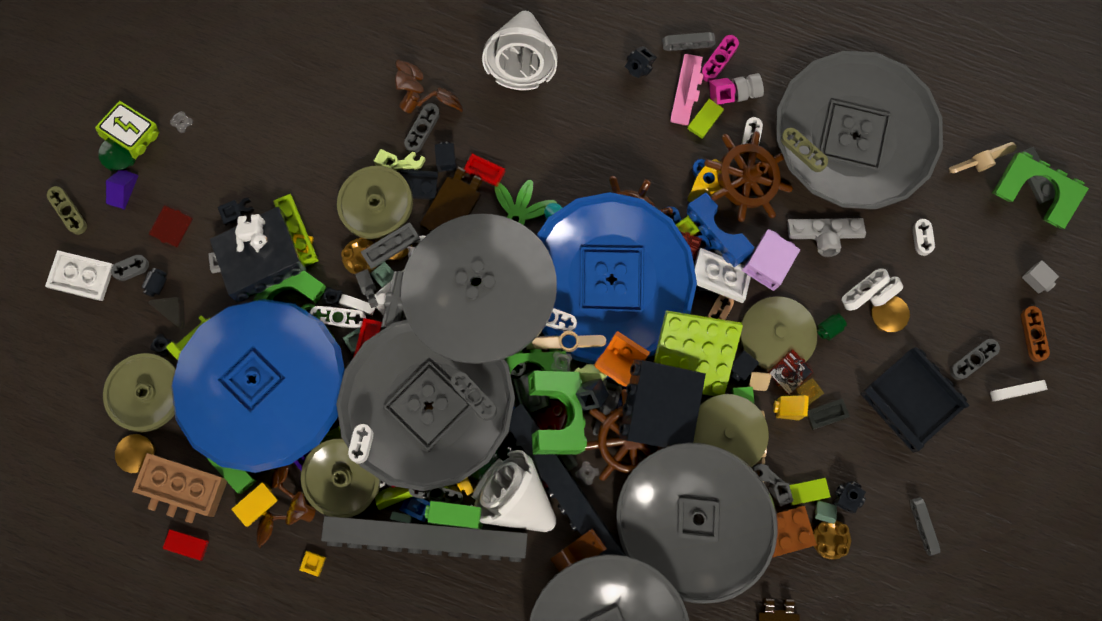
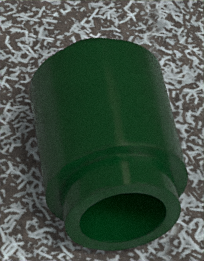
(831, 327)

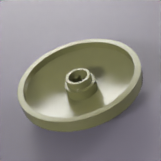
(374, 202)
(775, 328)
(140, 392)
(734, 426)
(335, 482)

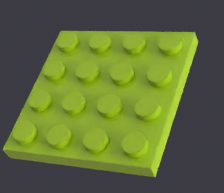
(699, 346)

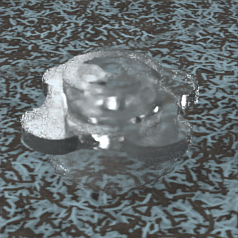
(180, 116)
(566, 362)
(592, 473)

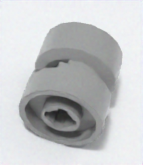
(751, 86)

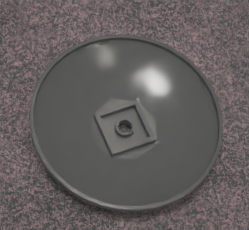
(486, 319)
(699, 559)
(609, 591)

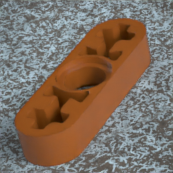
(1029, 339)

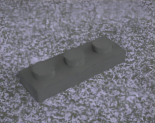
(1040, 185)
(390, 245)

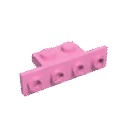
(687, 89)

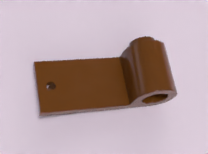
(584, 547)

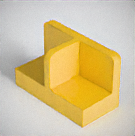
(255, 504)

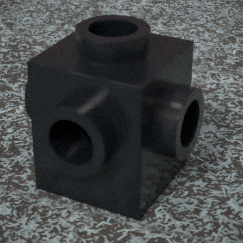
(640, 62)
(843, 497)

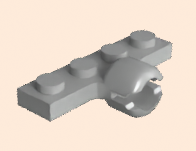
(826, 232)

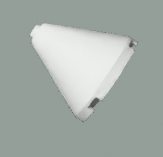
(520, 54)
(514, 495)

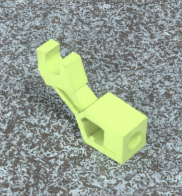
(407, 164)

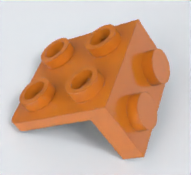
(619, 357)

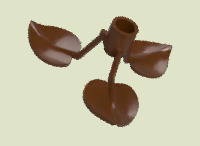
(406, 79)
(297, 509)

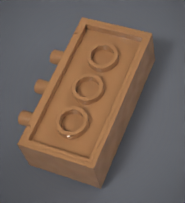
(179, 487)

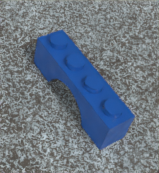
(733, 247)

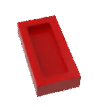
(484, 169)
(185, 544)

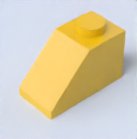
(791, 407)

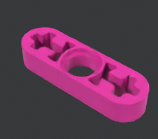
(720, 51)

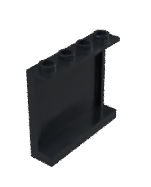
(254, 272)
(914, 399)
(661, 404)

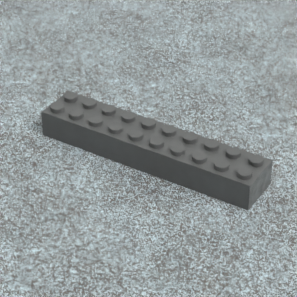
(424, 537)

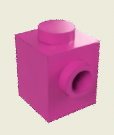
(722, 91)

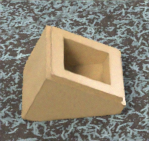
(759, 381)

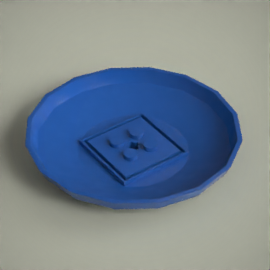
(634, 243)
(281, 413)

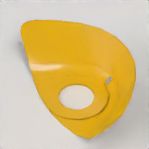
(701, 187)

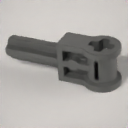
(610, 403)

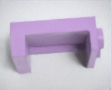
(771, 260)

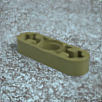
(804, 142)
(74, 211)

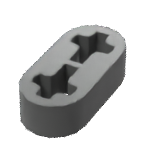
(128, 264)

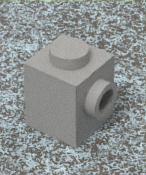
(1041, 277)

